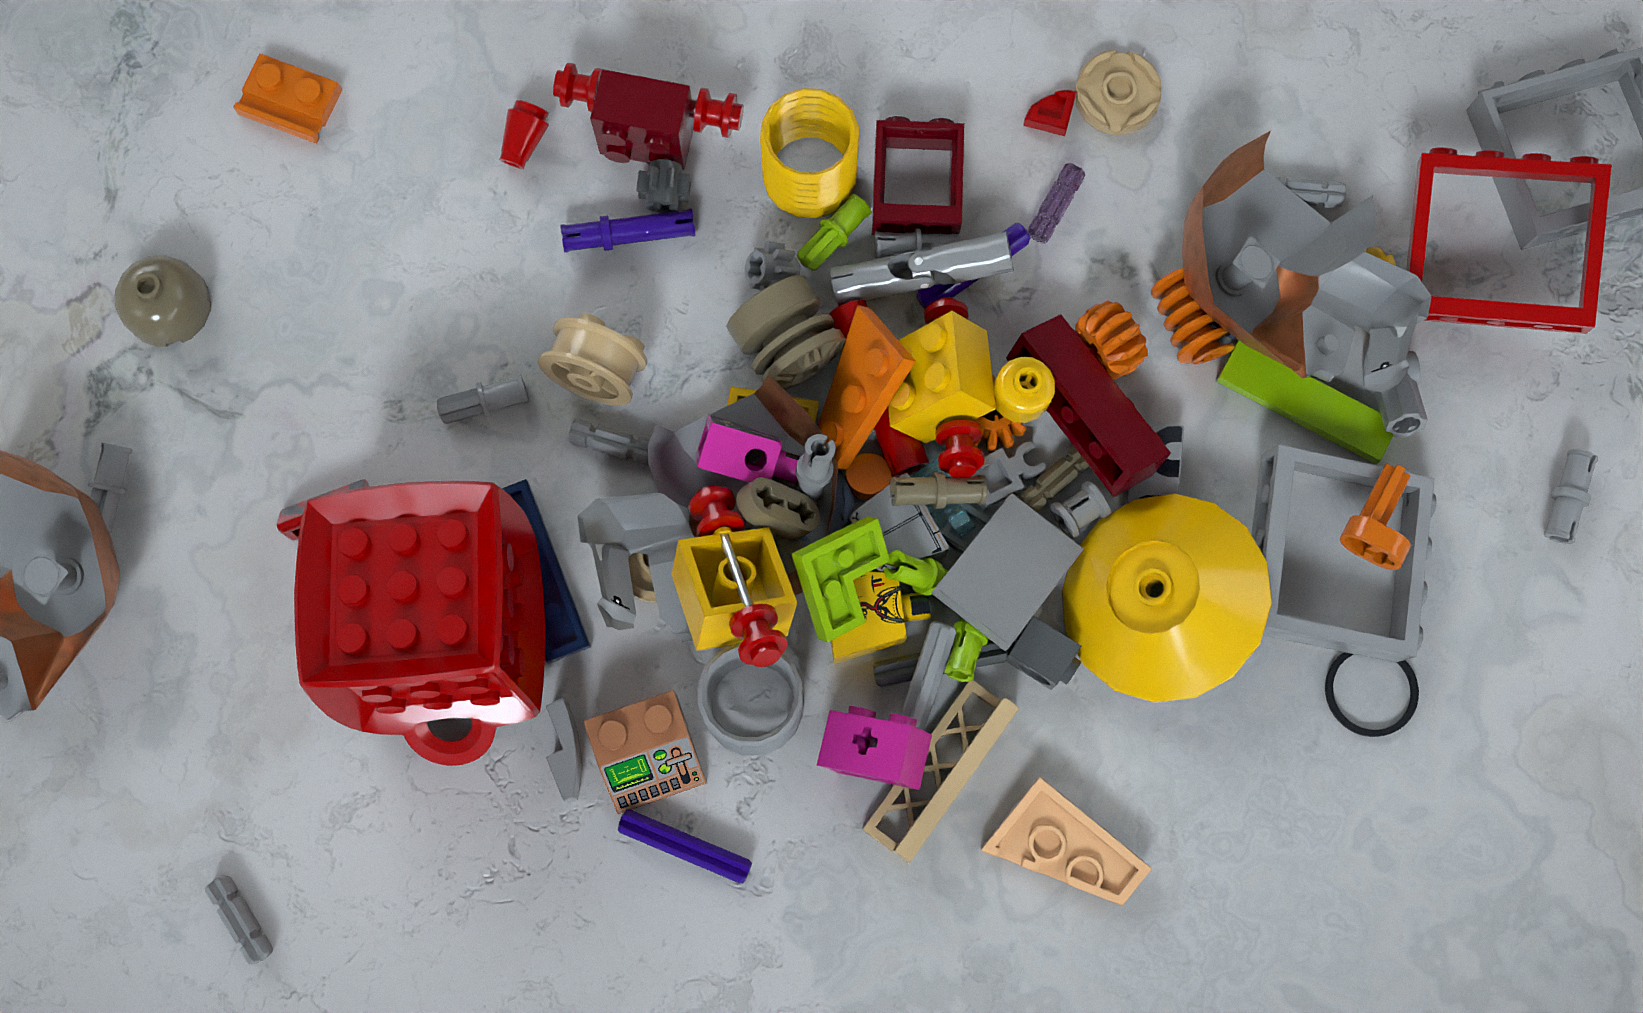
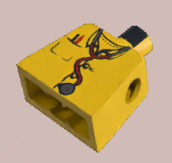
(884, 616)

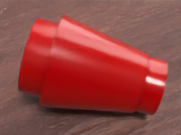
(522, 133)

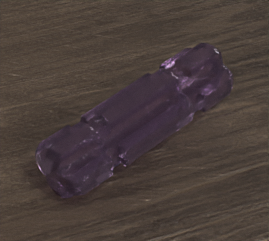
(1056, 203)

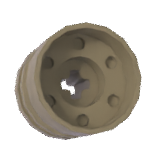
(785, 332)

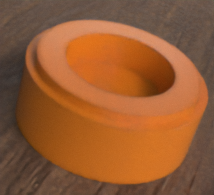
(868, 475)

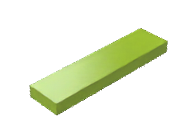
(1306, 402)

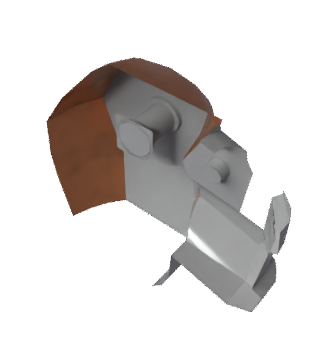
(658, 520)
(53, 580)

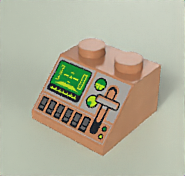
(645, 751)

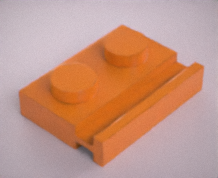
(288, 98)

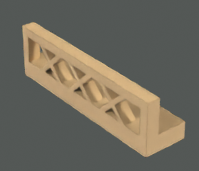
(956, 779)

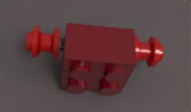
(644, 115)

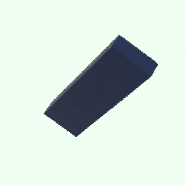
(563, 624)

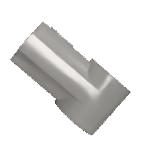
(1402, 405)

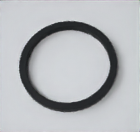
(1414, 696)

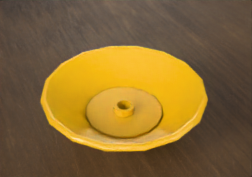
(1199, 625)

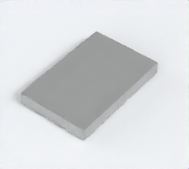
(1007, 571)

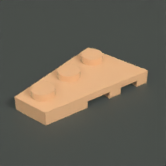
(1064, 843)

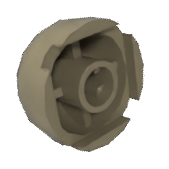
(162, 300)

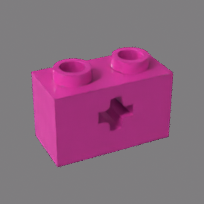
(851, 750)

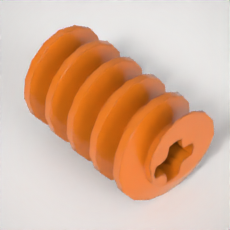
(1188, 321)

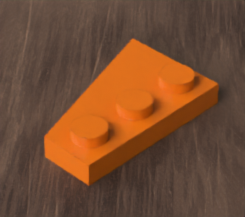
(863, 384)

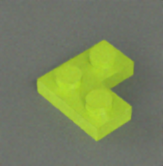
(828, 573)

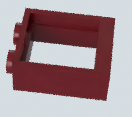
(933, 135)

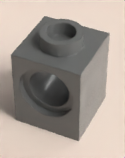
(1045, 654)

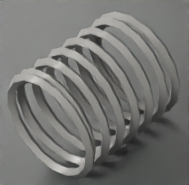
(715, 670)

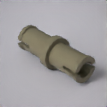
(938, 490)

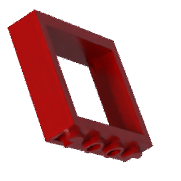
(1531, 166)

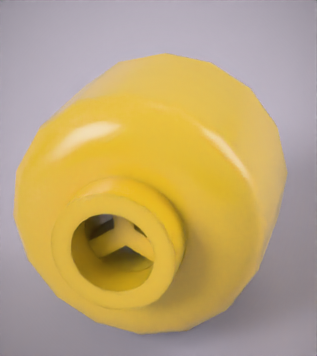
(1023, 389)

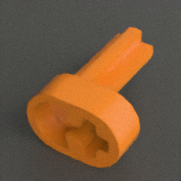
(1368, 534)

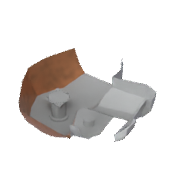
(1294, 279)

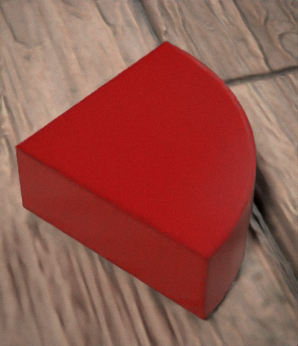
(1052, 112)

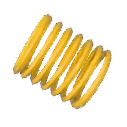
(809, 115)

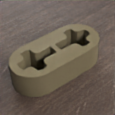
(778, 502)

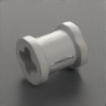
(1080, 509)

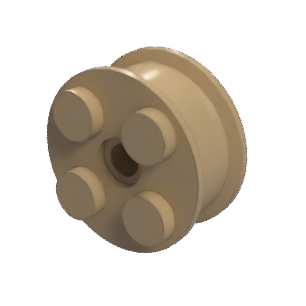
(593, 360)

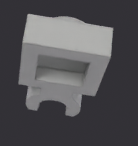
(1004, 474)

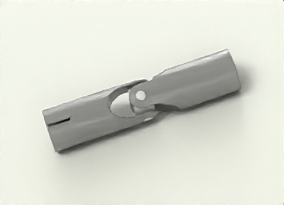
(940, 265)

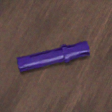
(627, 230)

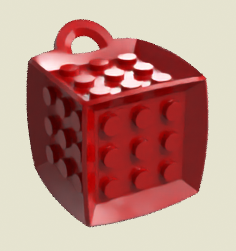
(420, 612)

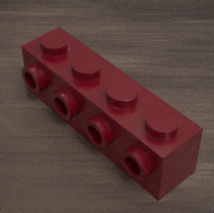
(1093, 408)

